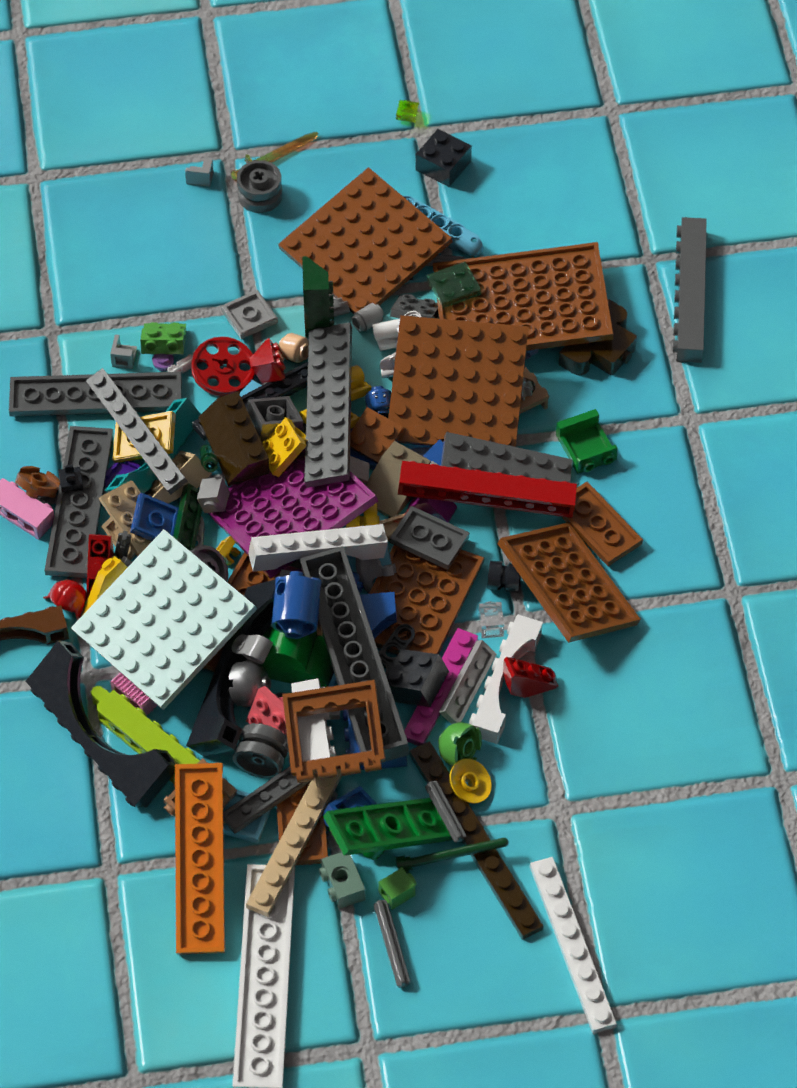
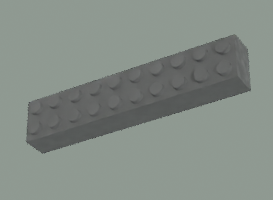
(353, 647)

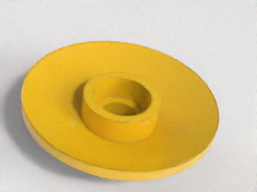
(477, 778)

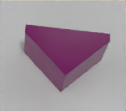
(441, 509)

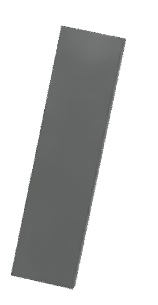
(262, 800)

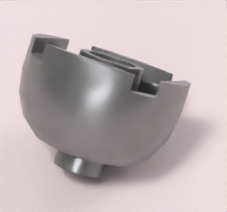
(247, 679)

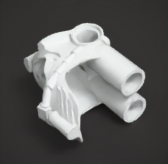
(387, 335)

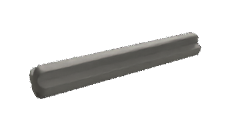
(392, 943)

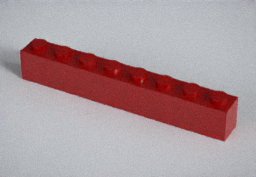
(487, 489)

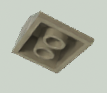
(385, 479)

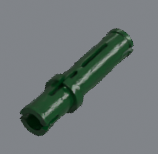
(208, 458)

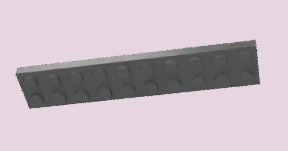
(328, 405)

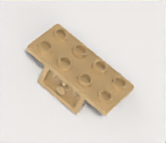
(121, 506)

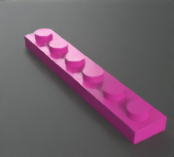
(425, 717)

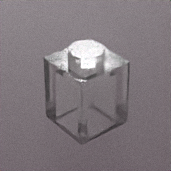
(491, 619)

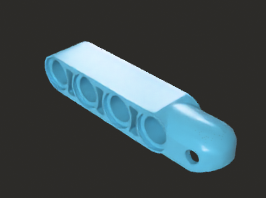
(460, 235)

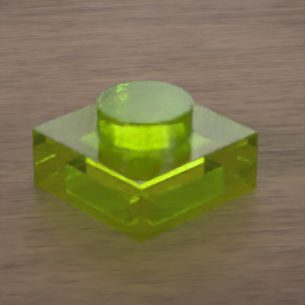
(407, 111)

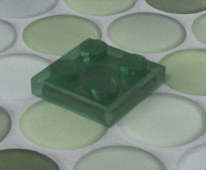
(454, 284)

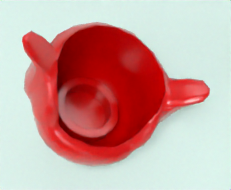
(68, 595)

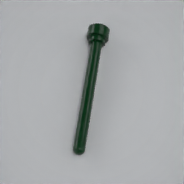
(408, 863)

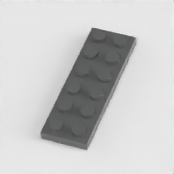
(496, 457)

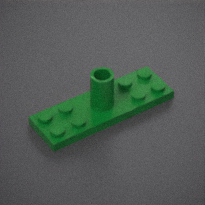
(386, 827)

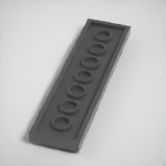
(74, 396)
(79, 510)

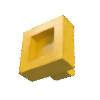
(226, 547)

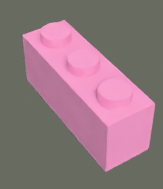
(24, 510)

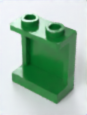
(585, 442)

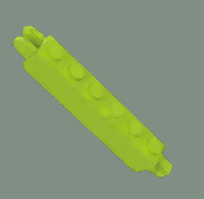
(135, 728)

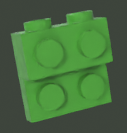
(163, 338)

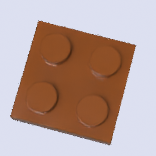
(374, 435)

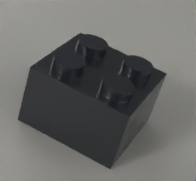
(443, 157)
(416, 677)

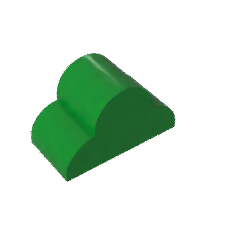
(297, 658)

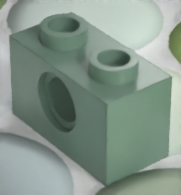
(346, 892)

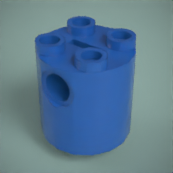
(296, 605)

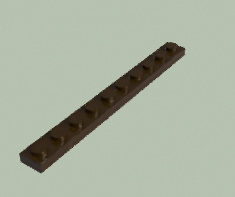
(489, 862)

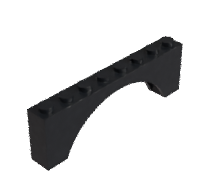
(58, 686)
(215, 725)

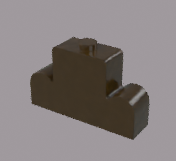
(605, 355)

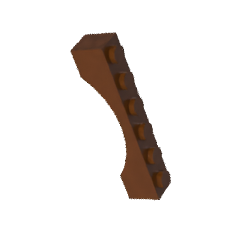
(42, 626)

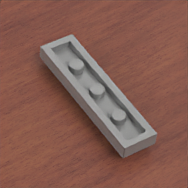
(467, 682)

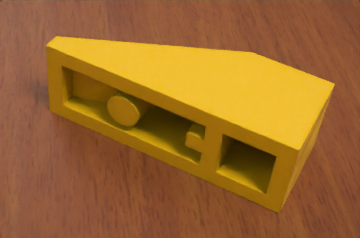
(105, 578)

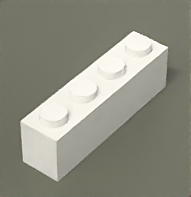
(313, 729)

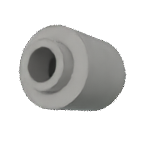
(367, 317)

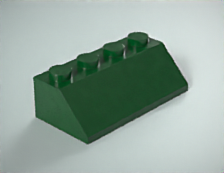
(317, 296)

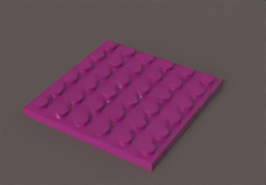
(287, 506)

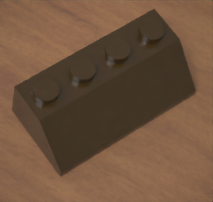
(234, 439)

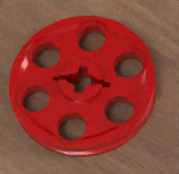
(216, 360)

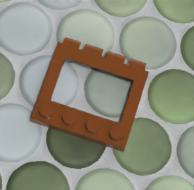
(331, 700)

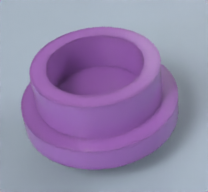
(162, 361)

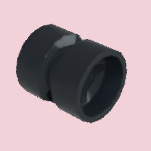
(503, 576)

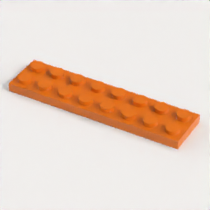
(199, 858)

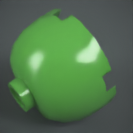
(459, 742)

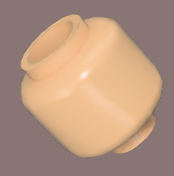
(294, 347)

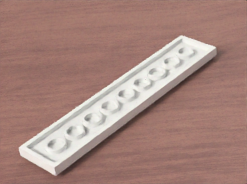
(263, 989)

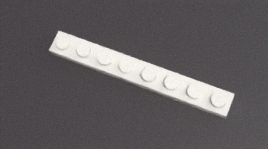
(572, 945)

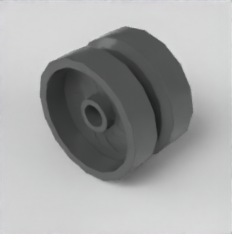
(259, 186)
(261, 750)

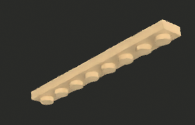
(292, 844)

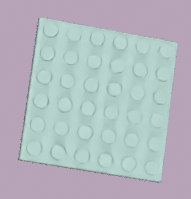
(164, 619)

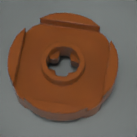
(37, 483)

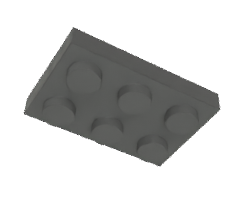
(429, 537)

